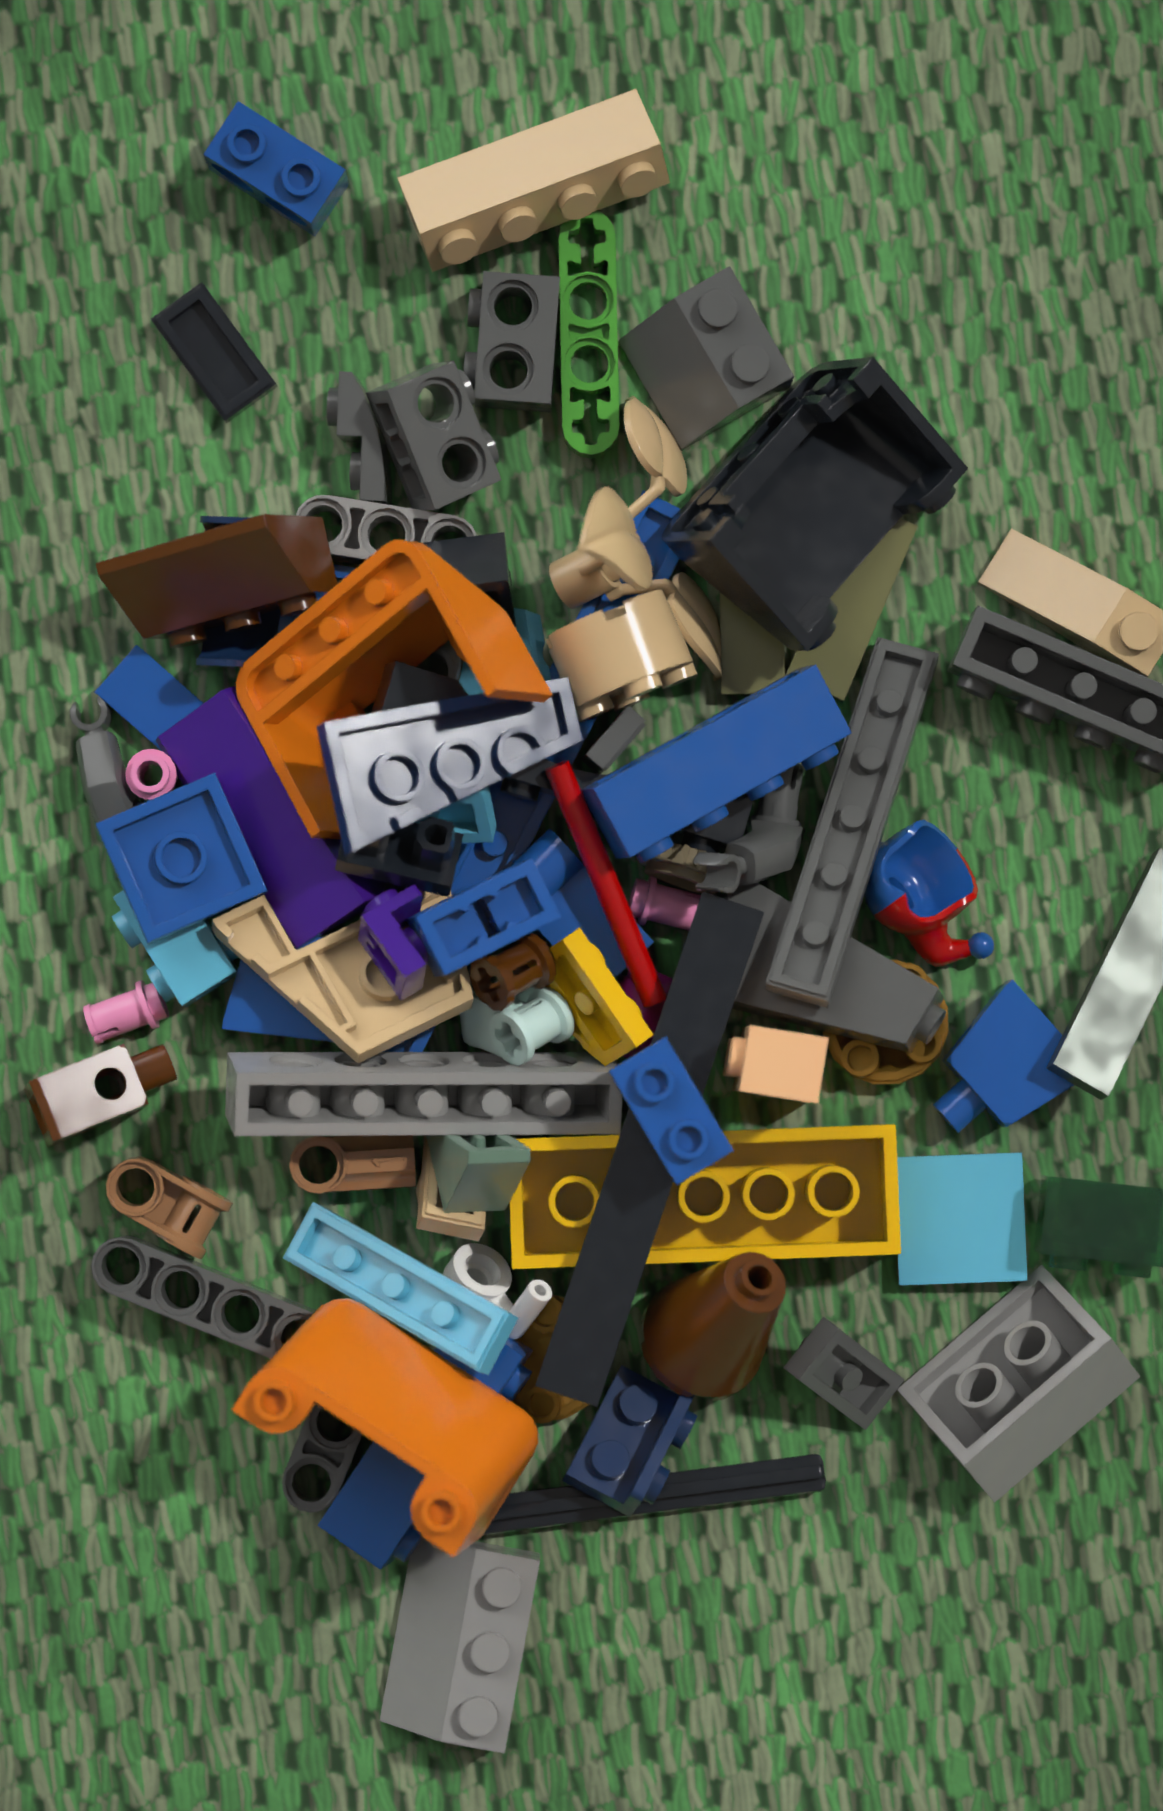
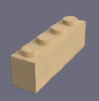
(534, 180)

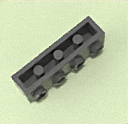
(1061, 683)

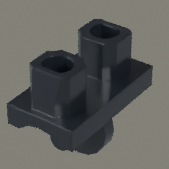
(410, 856)

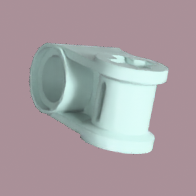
(521, 1028)

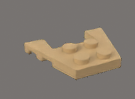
(339, 983)

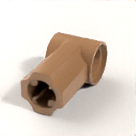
(362, 1163)

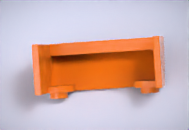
(335, 653)

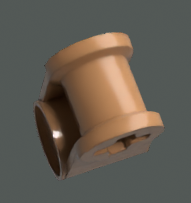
(170, 1205)

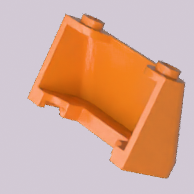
(408, 1402)

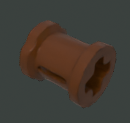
(503, 992)

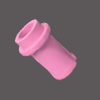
(140, 764)
(662, 904)
(126, 1012)

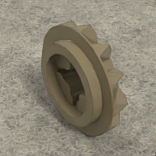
(677, 868)

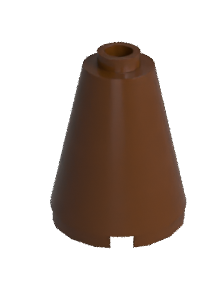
(713, 1326)

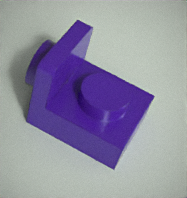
(395, 951)

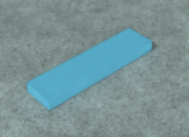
(401, 1288)

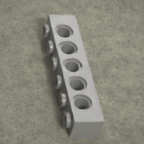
(419, 1094)

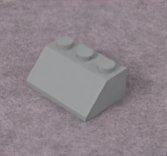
(1019, 1383)
(460, 1643)

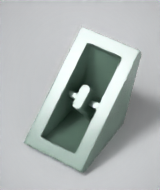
(477, 1170)

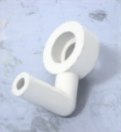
(490, 1276)

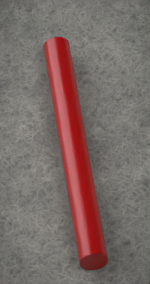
(606, 883)

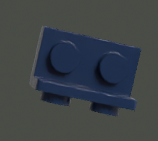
(628, 1441)

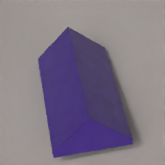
(294, 867)

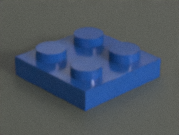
(181, 858)

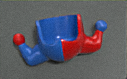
(919, 888)

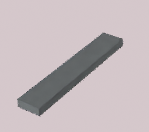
(852, 823)

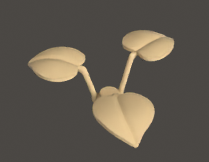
(613, 549)

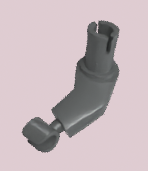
(102, 766)
(768, 845)

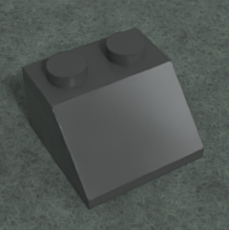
(706, 358)

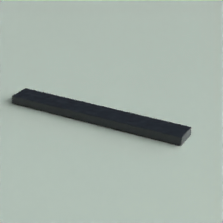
(636, 1177)

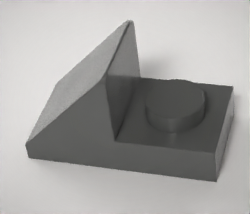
(844, 1373)

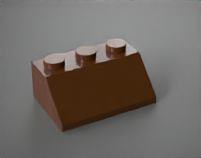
(222, 577)

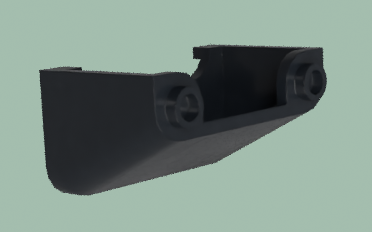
(813, 497)

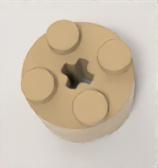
(621, 654)

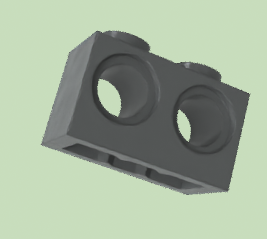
(529, 342)
(420, 444)

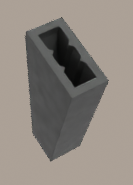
(871, 997)

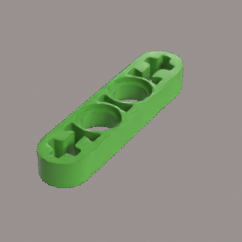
(595, 333)

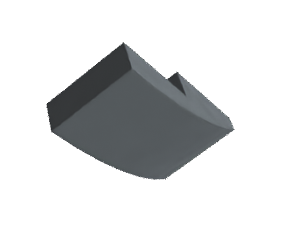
(356, 423)

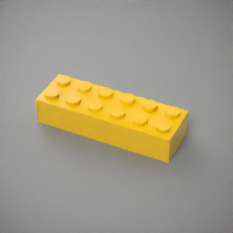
(773, 1196)

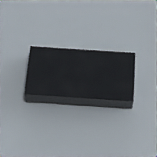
(214, 352)

